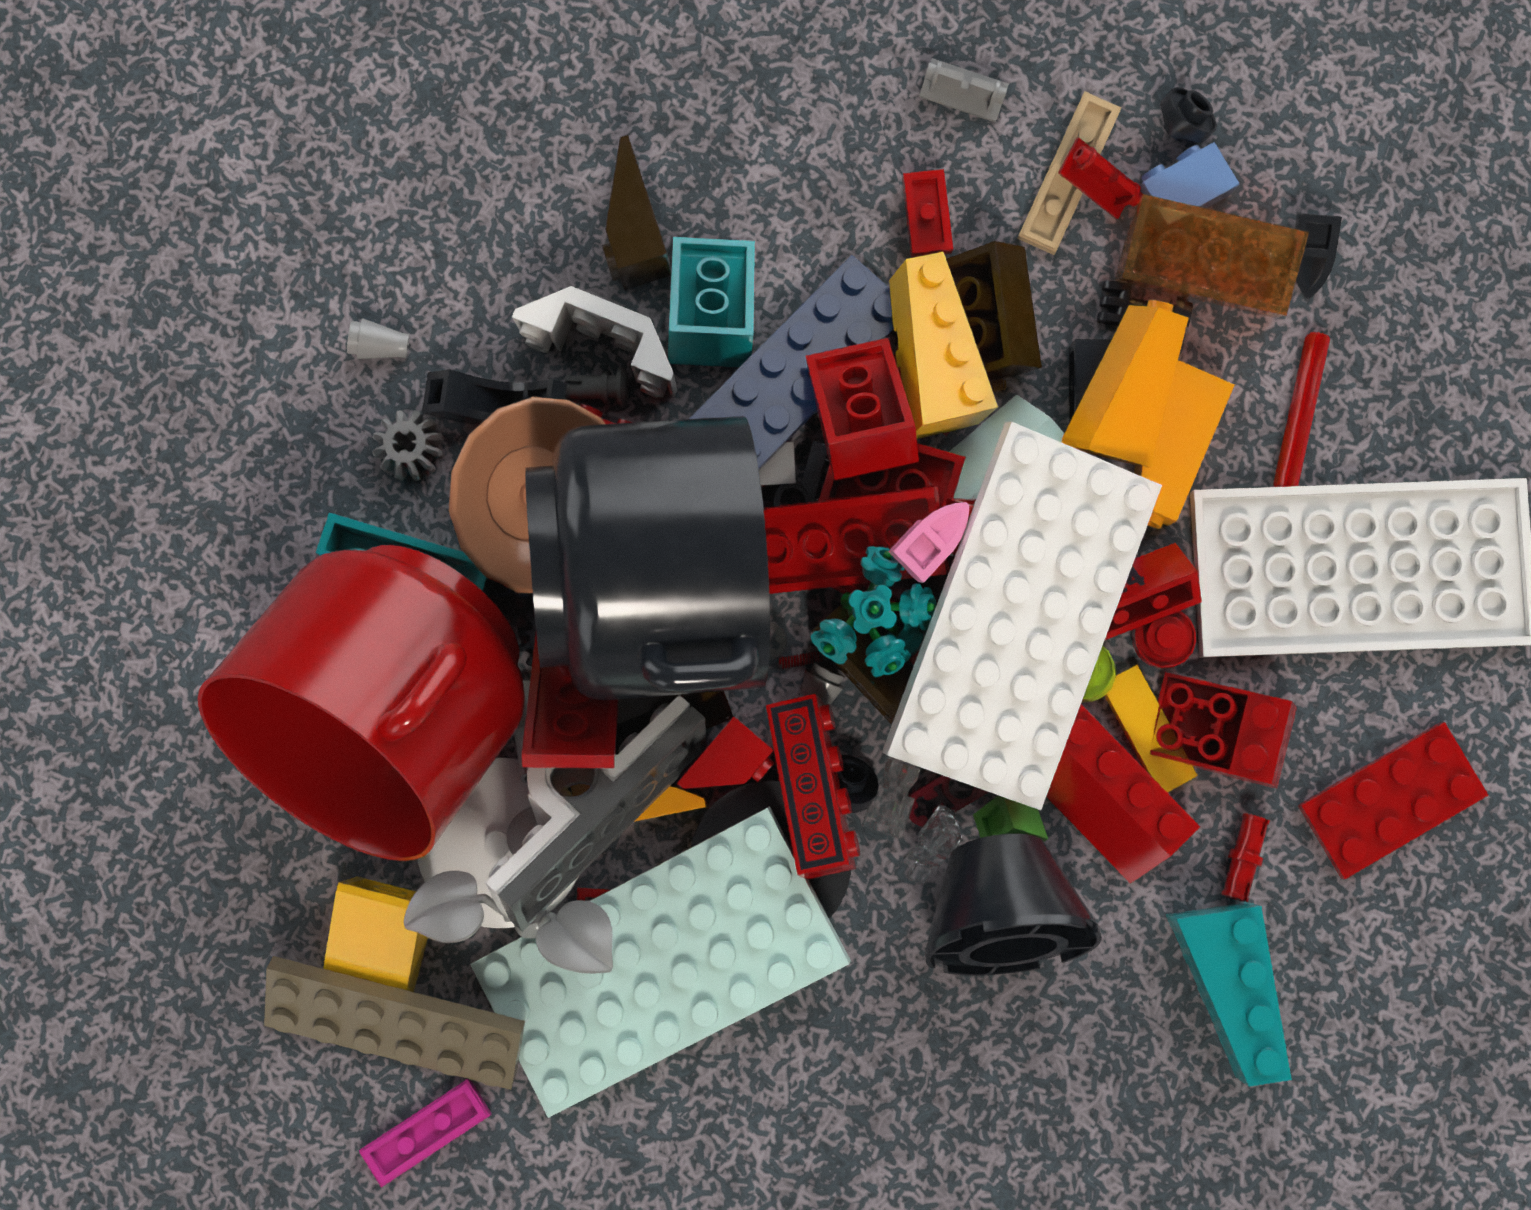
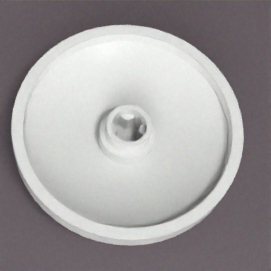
(479, 830)

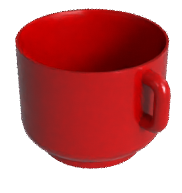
(370, 698)

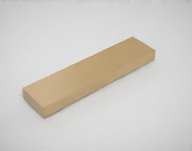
(1057, 196)

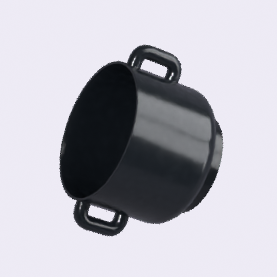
(651, 558)

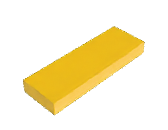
(1137, 715)

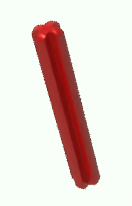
(1302, 410)

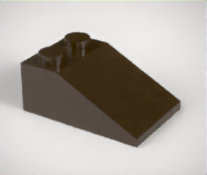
(635, 242)

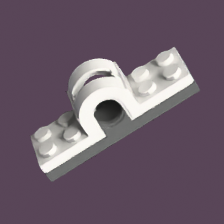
(583, 826)

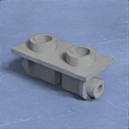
(963, 90)

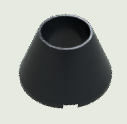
(1007, 910)

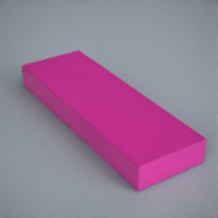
(425, 1132)

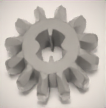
(402, 460)

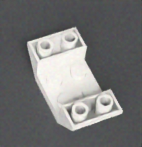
(552, 317)

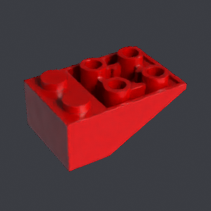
(1226, 728)

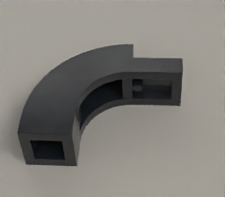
(473, 399)

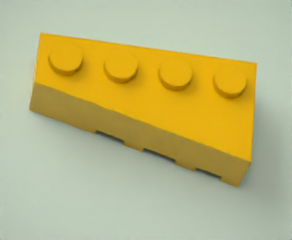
(937, 349)

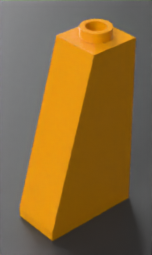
(1130, 387)
(1185, 434)

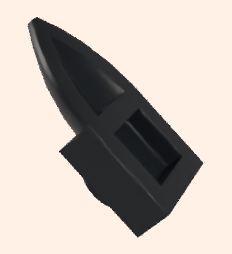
(1318, 251)

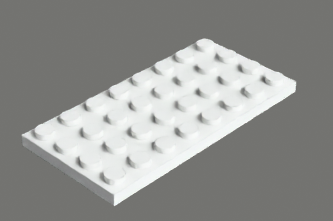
(1362, 567)
(1022, 616)

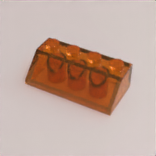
(1212, 256)

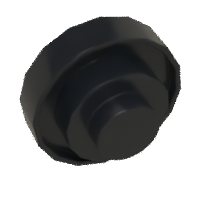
(1187, 115)
(859, 781)

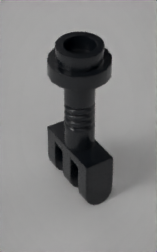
(1123, 300)

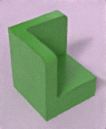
(1009, 817)

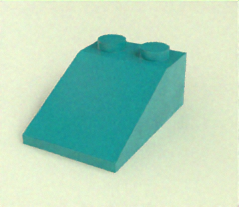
(711, 302)

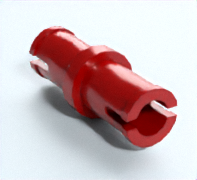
(1245, 857)

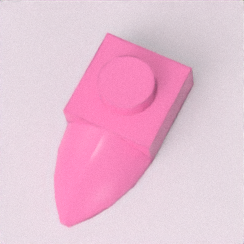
(931, 540)

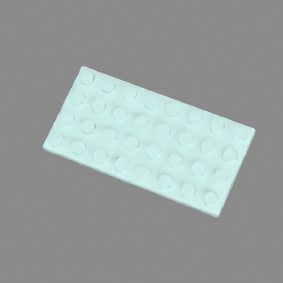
(690, 955)

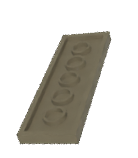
(392, 1023)

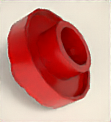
(1165, 641)

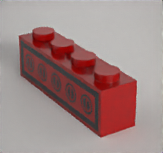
(811, 786)

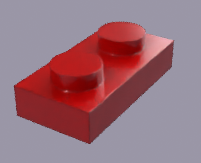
(927, 212)

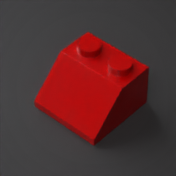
(730, 759)

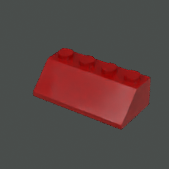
(1116, 801)

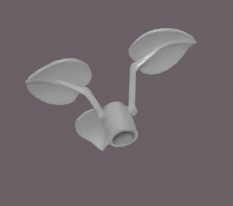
(451, 912)

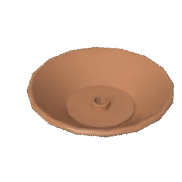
(490, 483)

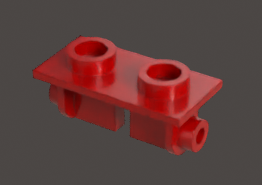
(1099, 179)

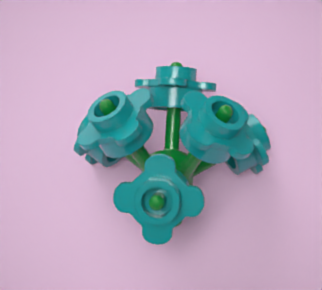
(874, 609)

